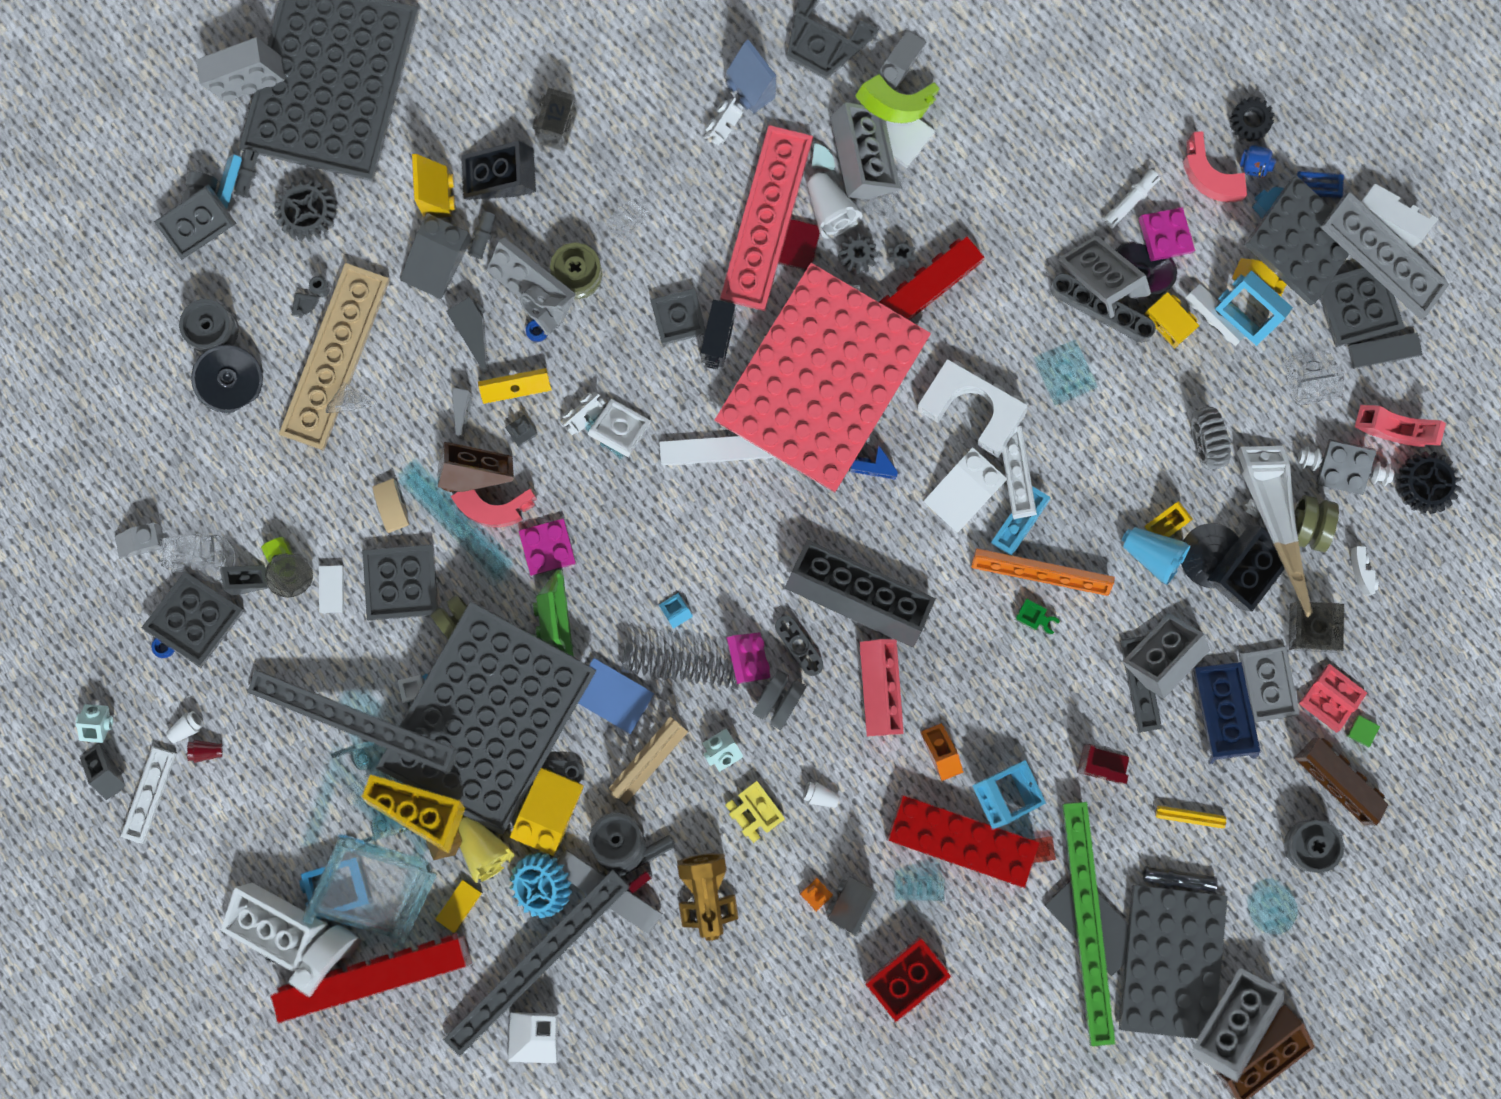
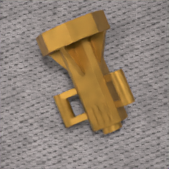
(703, 878)

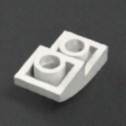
(1365, 578)

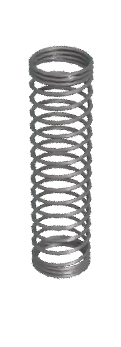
(626, 663)

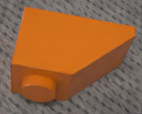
(942, 752)

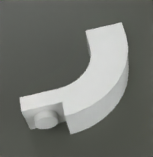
(322, 955)

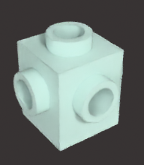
(93, 723)
(721, 750)

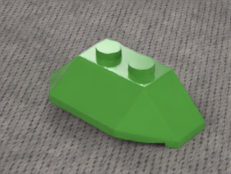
(553, 614)

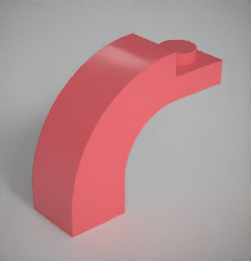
(1208, 180)
(1399, 429)
(493, 515)

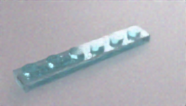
(455, 523)

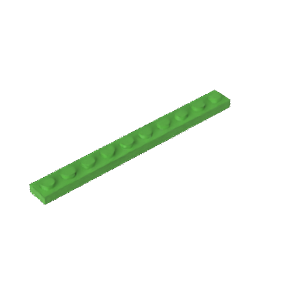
(1088, 924)

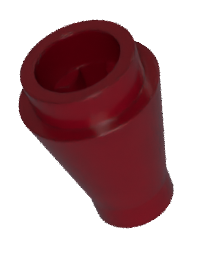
(202, 751)

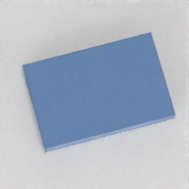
(615, 697)

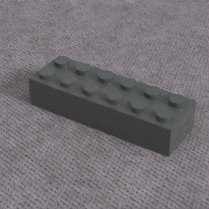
(860, 593)

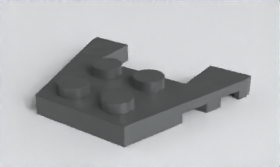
(821, 48)

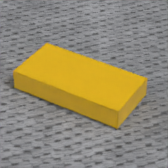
(458, 906)

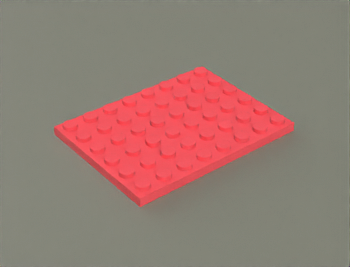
(822, 377)

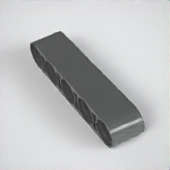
(1090, 308)

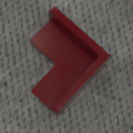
(1103, 764)

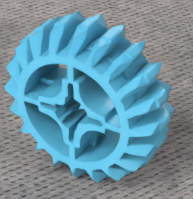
(548, 885)

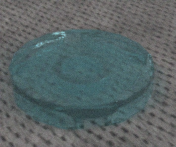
(1267, 905)

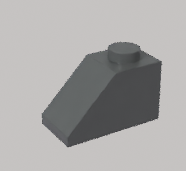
(102, 772)

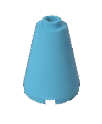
(1156, 552)

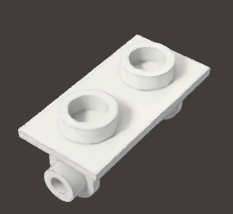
(727, 113)
(575, 417)

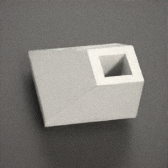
(533, 1037)

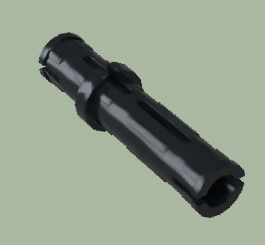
(1169, 877)

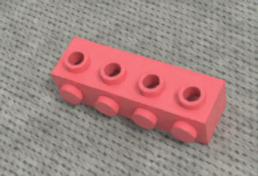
(881, 681)

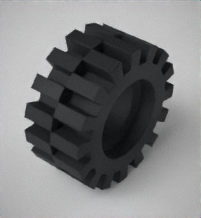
(1252, 106)

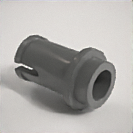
(314, 286)

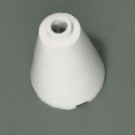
(832, 207)

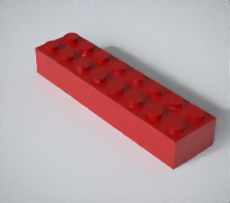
(370, 979)

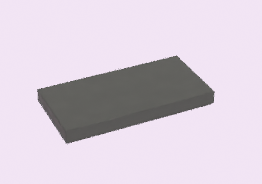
(1113, 926)

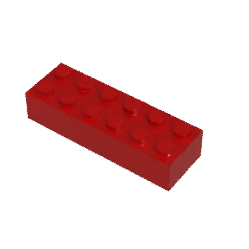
(963, 841)

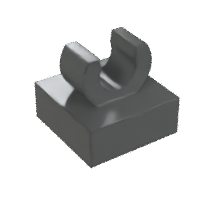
(521, 431)

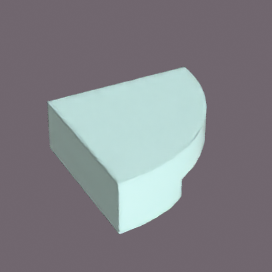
(822, 158)

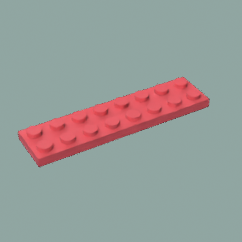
(766, 218)

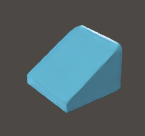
(675, 610)

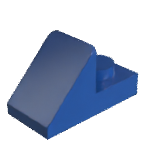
(881, 467)

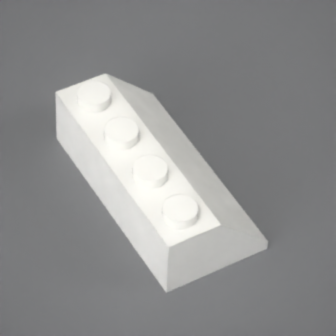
(270, 925)

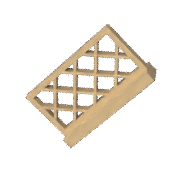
(648, 760)

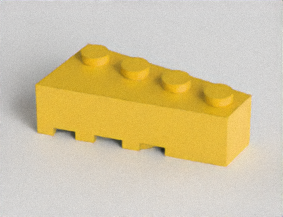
(418, 810)

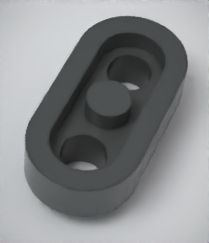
(562, 767)

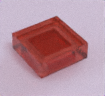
(1045, 849)

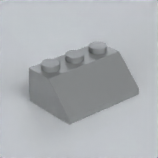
(1167, 655)

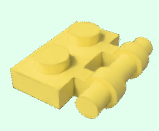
(760, 806)

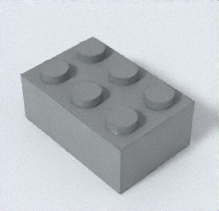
(240, 69)

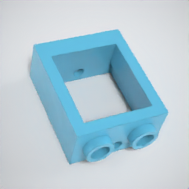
(1265, 296)
(993, 802)

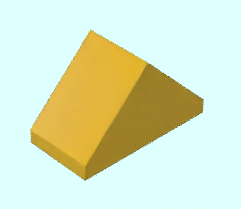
(1170, 520)

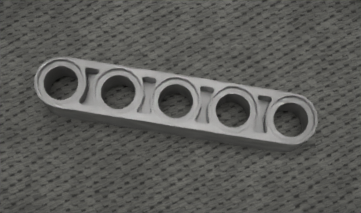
(627, 905)

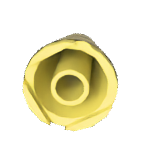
(482, 850)

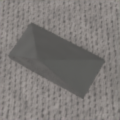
(243, 579)

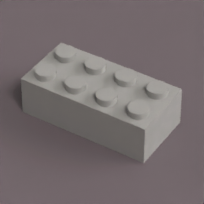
(1238, 1024)

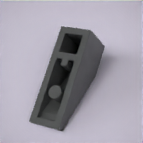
(471, 326)

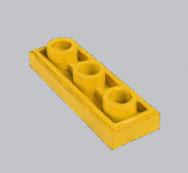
(514, 386)

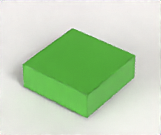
(1363, 731)

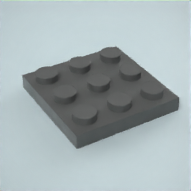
(1359, 308)
(400, 582)
(192, 619)

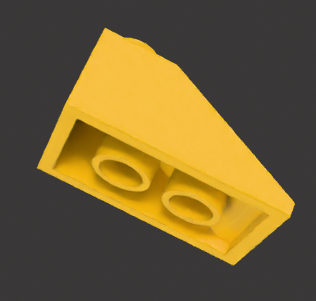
(432, 187)
(547, 811)

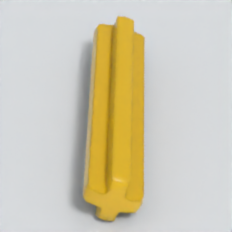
(1189, 816)

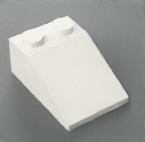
(965, 490)

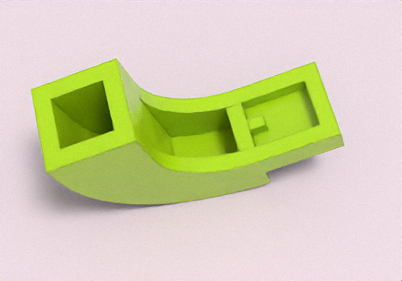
(894, 106)

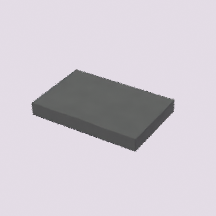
(195, 222)

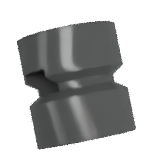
(196, 181)

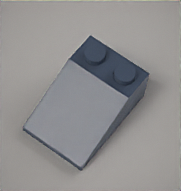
(751, 78)

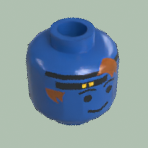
(1257, 161)

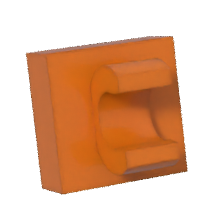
(816, 894)

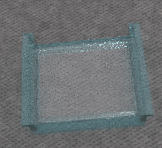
(371, 889)

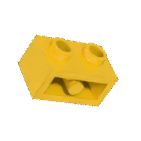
(1172, 319)

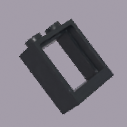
(718, 334)

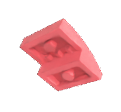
(1333, 698)

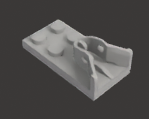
(1105, 272)
(533, 285)

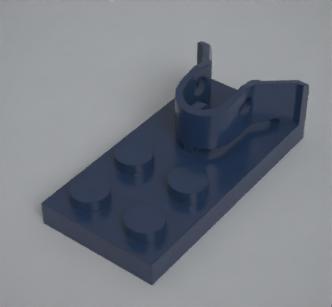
(1226, 711)

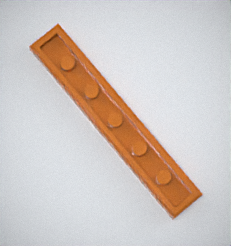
(1042, 572)

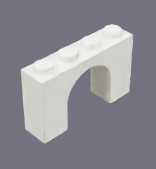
(956, 381)

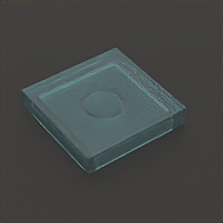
(1066, 375)

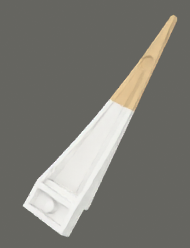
(1270, 485)

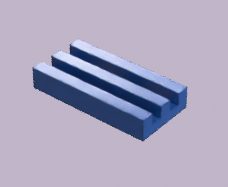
(1326, 176)

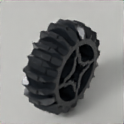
(1434, 464)

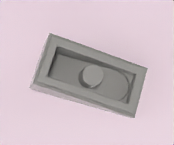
(461, 403)

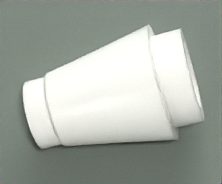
(186, 726)
(820, 795)

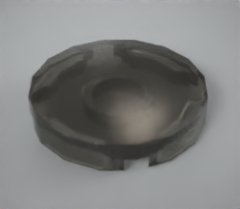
(288, 575)

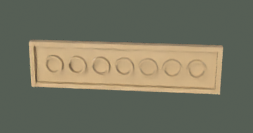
(334, 355)

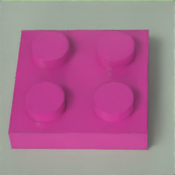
(1166, 234)
(547, 547)
(748, 657)

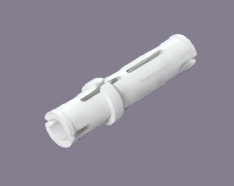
(1136, 193)

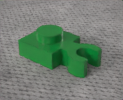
(1033, 615)

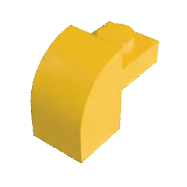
(1262, 271)

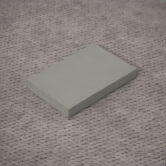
(1269, 683)

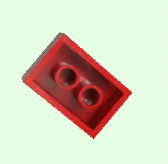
(907, 979)

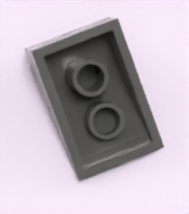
(435, 256)
(851, 905)

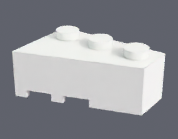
(1399, 218)

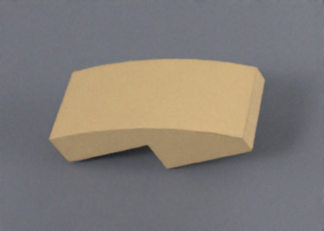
(390, 506)

